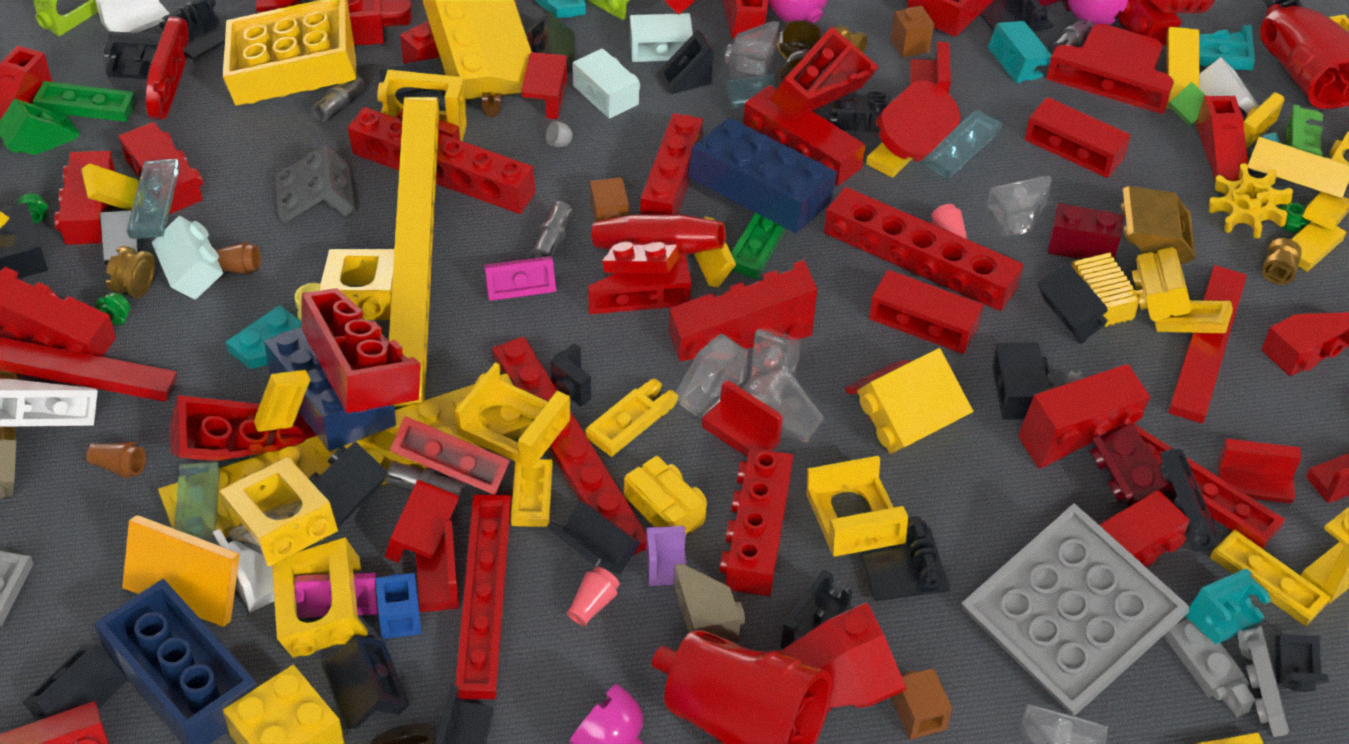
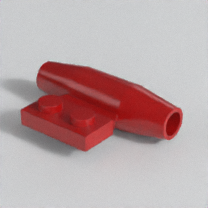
(654, 241)

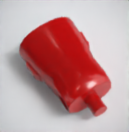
(1311, 51)
(744, 692)

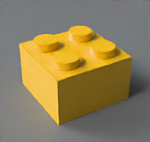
(283, 713)

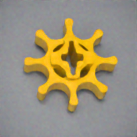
(1250, 200)

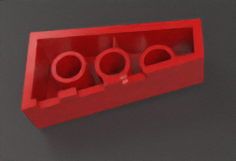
(44, 319)
(355, 355)

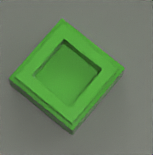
(1188, 103)

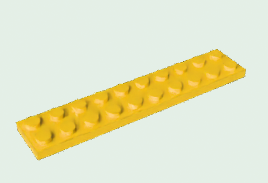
(313, 455)

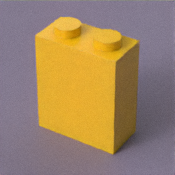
(914, 401)

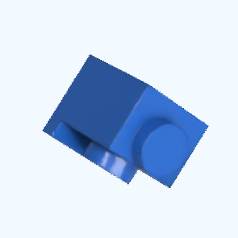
(398, 605)

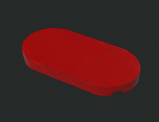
(166, 68)
(918, 120)

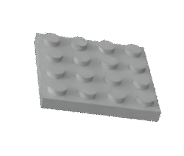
(1074, 609)

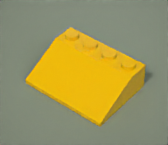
(480, 43)
(289, 51)

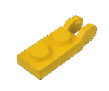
(630, 417)

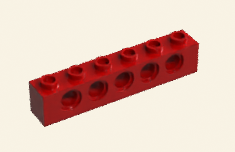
(459, 164)
(923, 248)

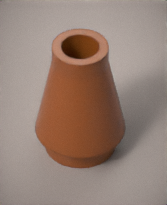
(240, 258)
(119, 458)

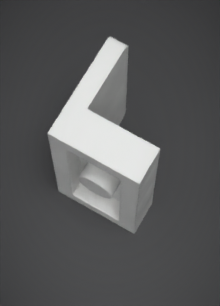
(130, 14)
(1222, 80)
(253, 575)

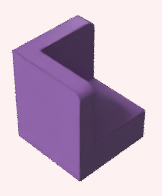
(663, 550)

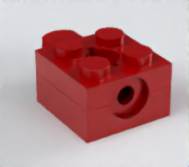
(371, 16)

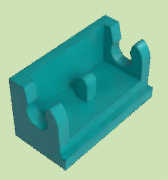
(1018, 50)
(1226, 606)

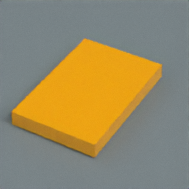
(193, 567)

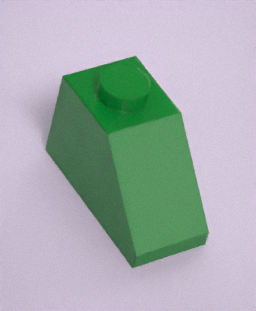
(34, 128)

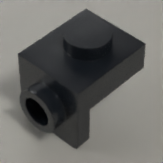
(569, 376)
(1299, 662)

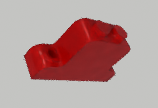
(1114, 66)

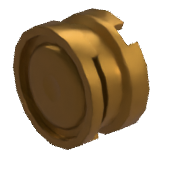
(130, 272)

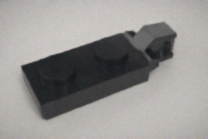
(1189, 500)

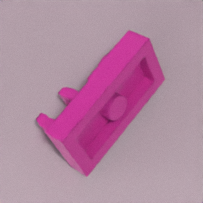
(520, 278)
(315, 594)

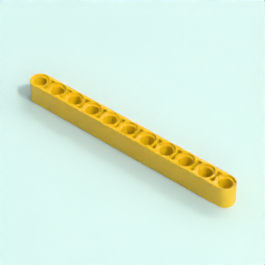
(415, 232)

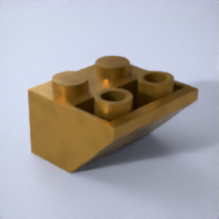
(1158, 222)

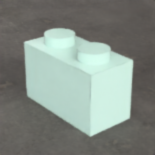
(658, 35)
(606, 83)
(187, 257)

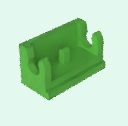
(1302, 135)

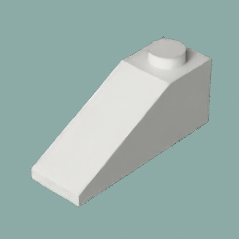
(45, 404)

